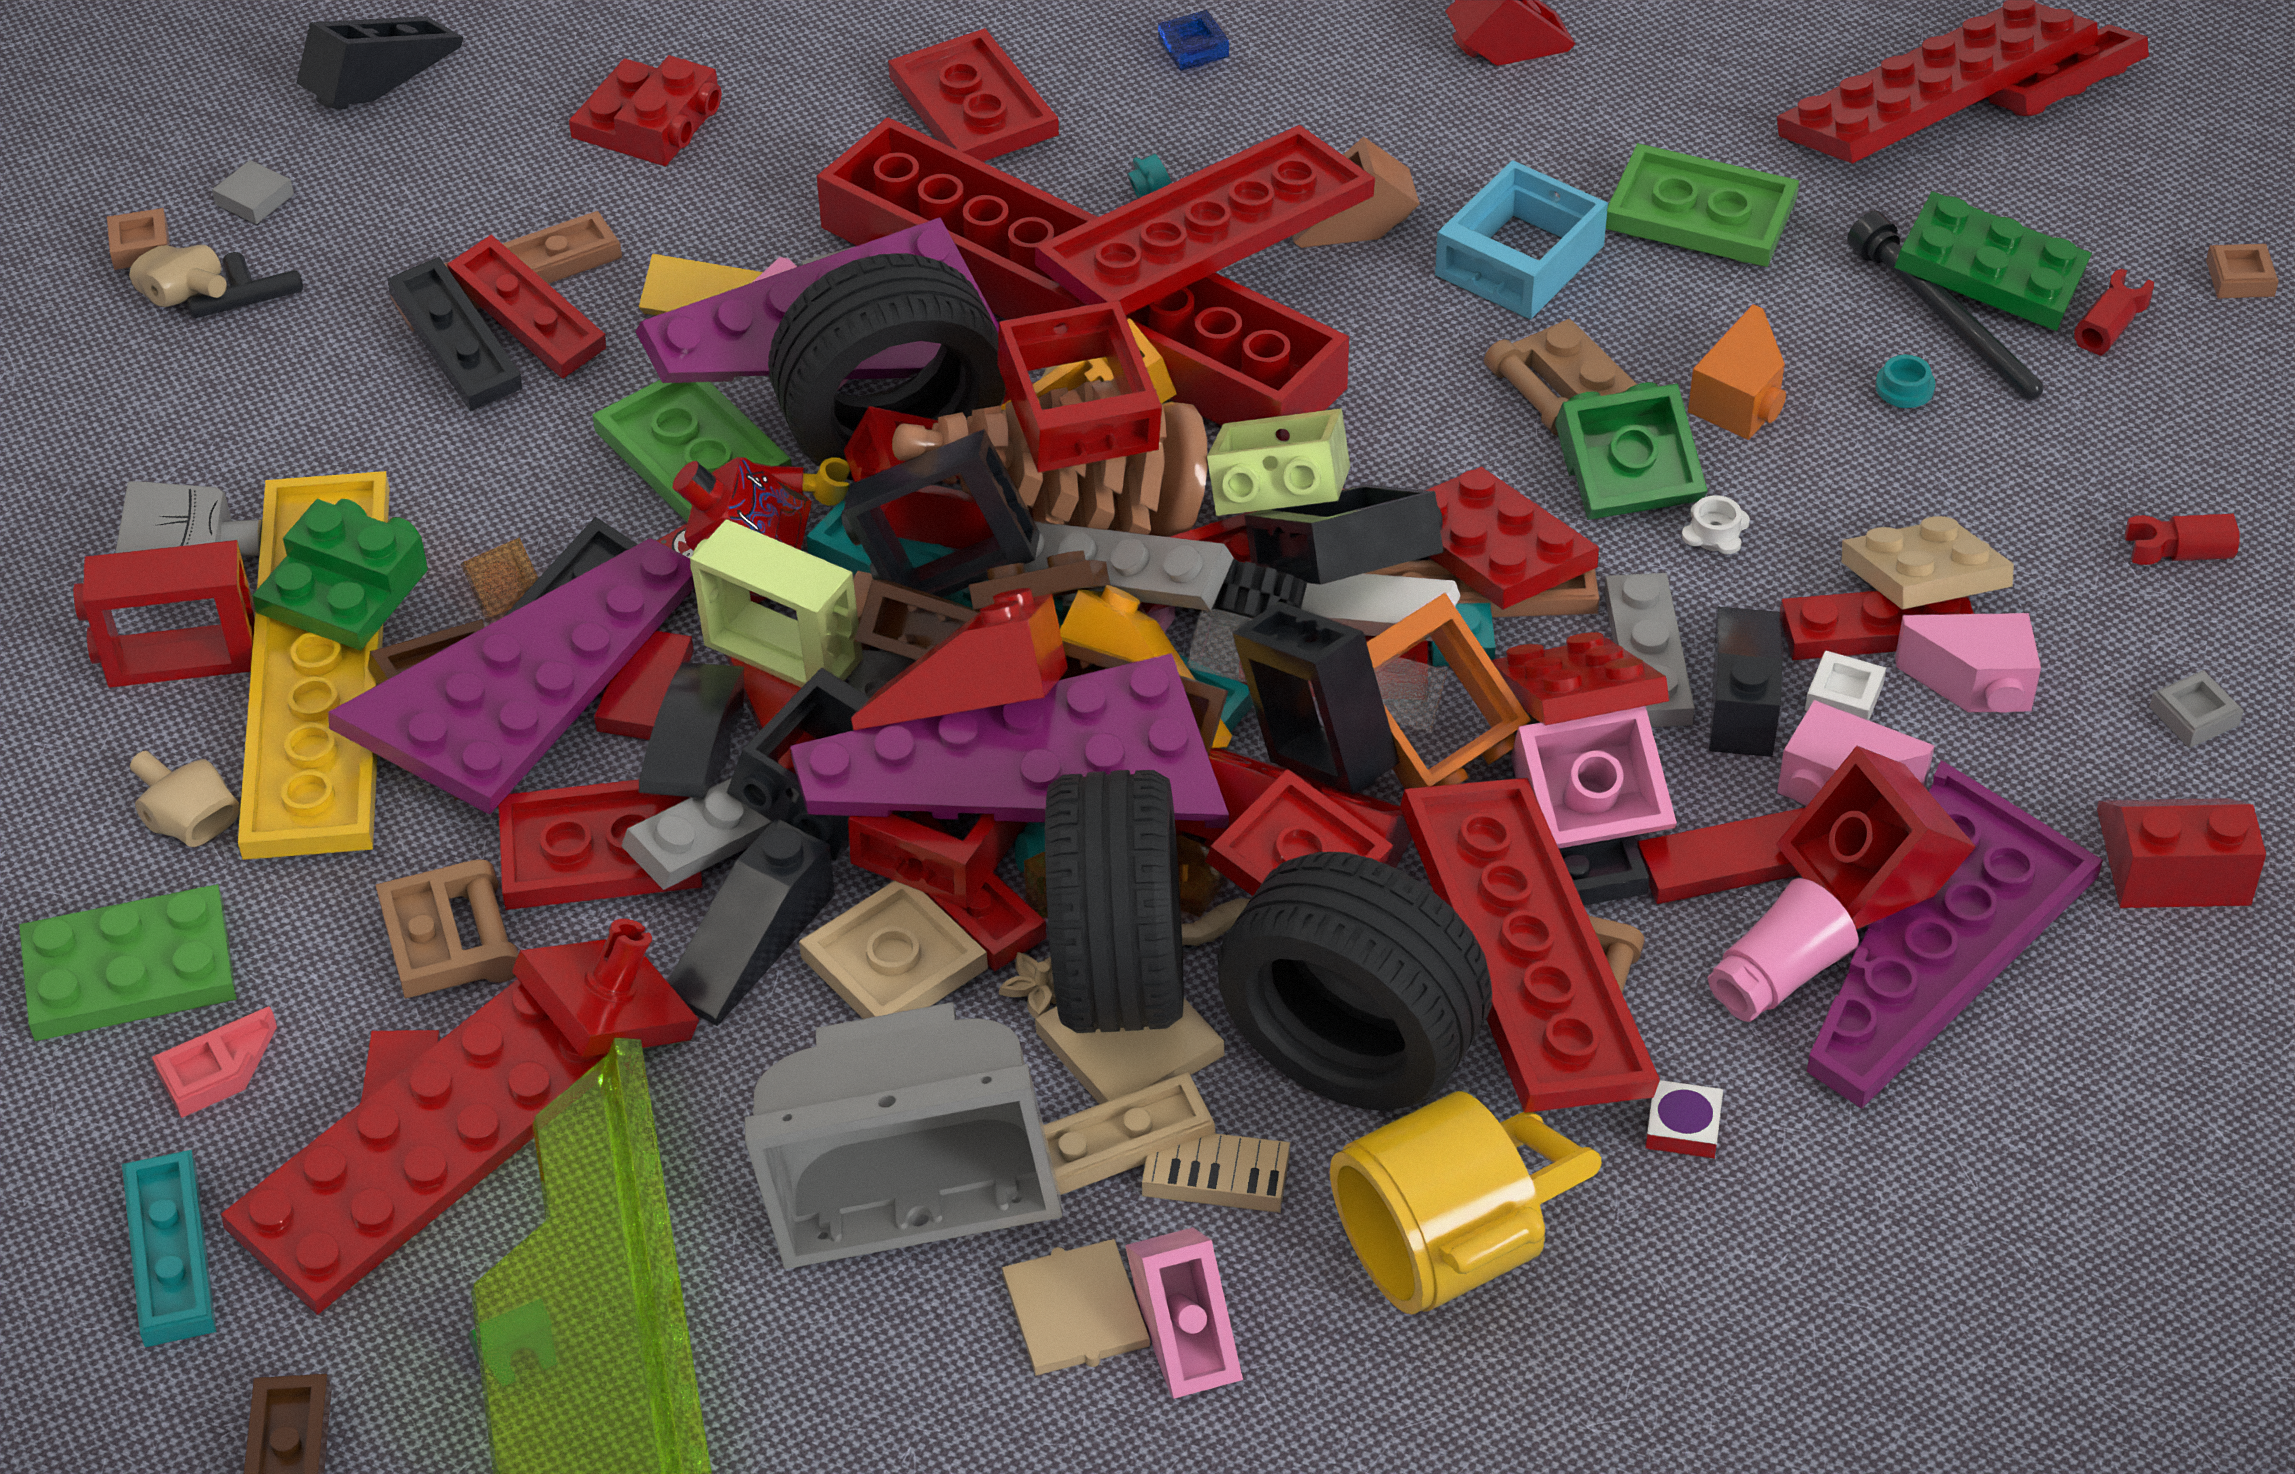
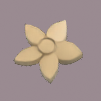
(1034, 982)

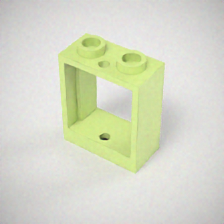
(1260, 472)
(819, 591)

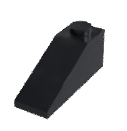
(369, 57)
(1746, 682)
(754, 919)

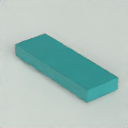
(168, 1248)

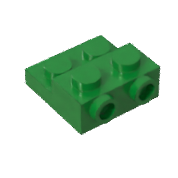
(1630, 450)
(342, 573)

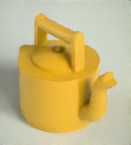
(1447, 1198)

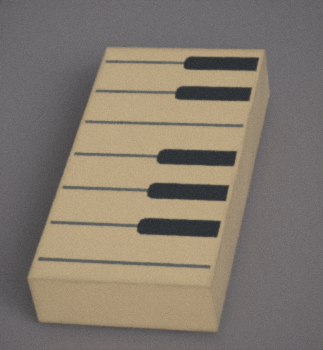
(1220, 1172)

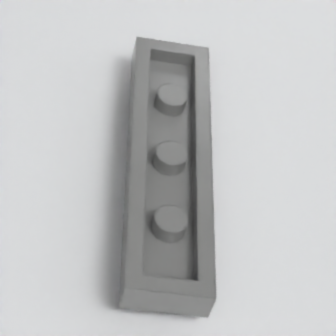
(1144, 565)

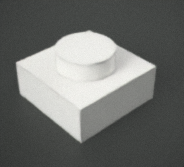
(1847, 684)

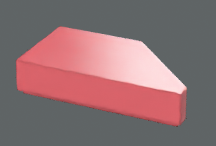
(215, 1062)

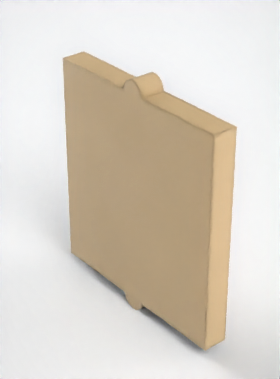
(1075, 1307)

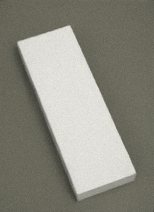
(1374, 600)

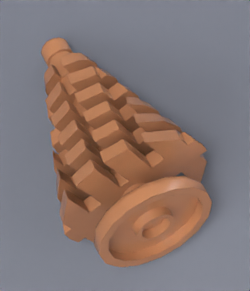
(1132, 493)

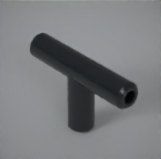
(243, 289)

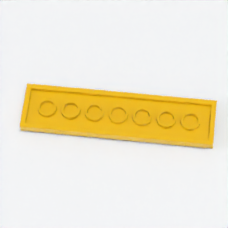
(300, 779)

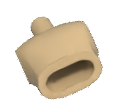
(174, 274)
(186, 802)

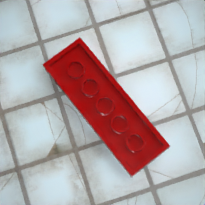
(1936, 79)
(1205, 221)
(1552, 987)
(407, 1150)

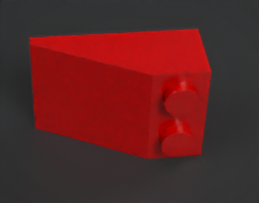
(994, 659)

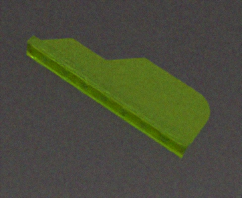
(588, 1312)

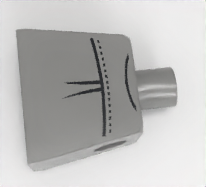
(181, 516)

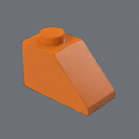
(1740, 378)

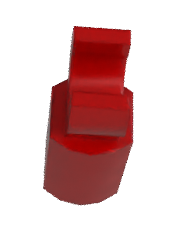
(2112, 314)
(2183, 538)

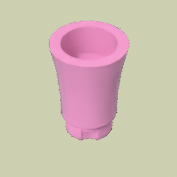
(1783, 950)

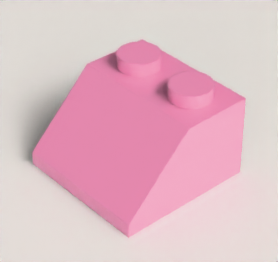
(1595, 776)

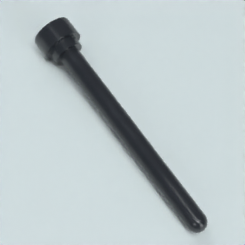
(1877, 240)

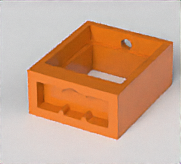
(1477, 674)

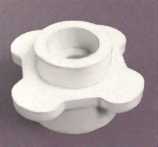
(1716, 525)

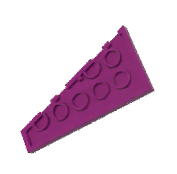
(735, 329)
(508, 692)
(1010, 753)
(1943, 952)

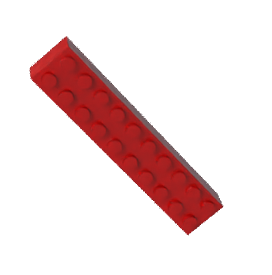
(1219, 340)

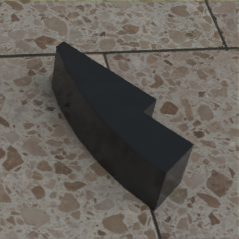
(693, 730)

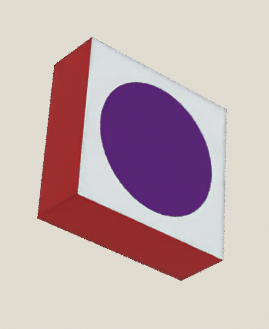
(1684, 1119)

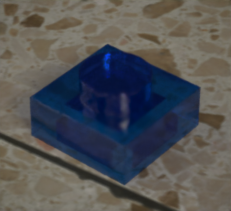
(1193, 40)

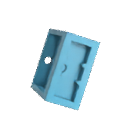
(1503, 274)

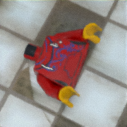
(757, 498)

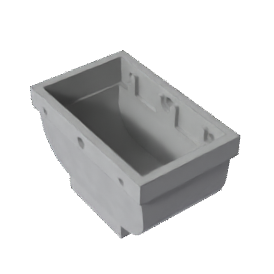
(897, 1131)

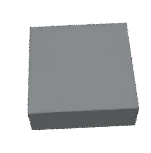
(253, 192)
(2196, 709)

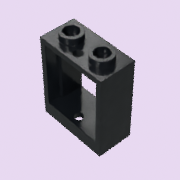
(994, 492)
(1347, 537)
(1278, 658)
(821, 710)

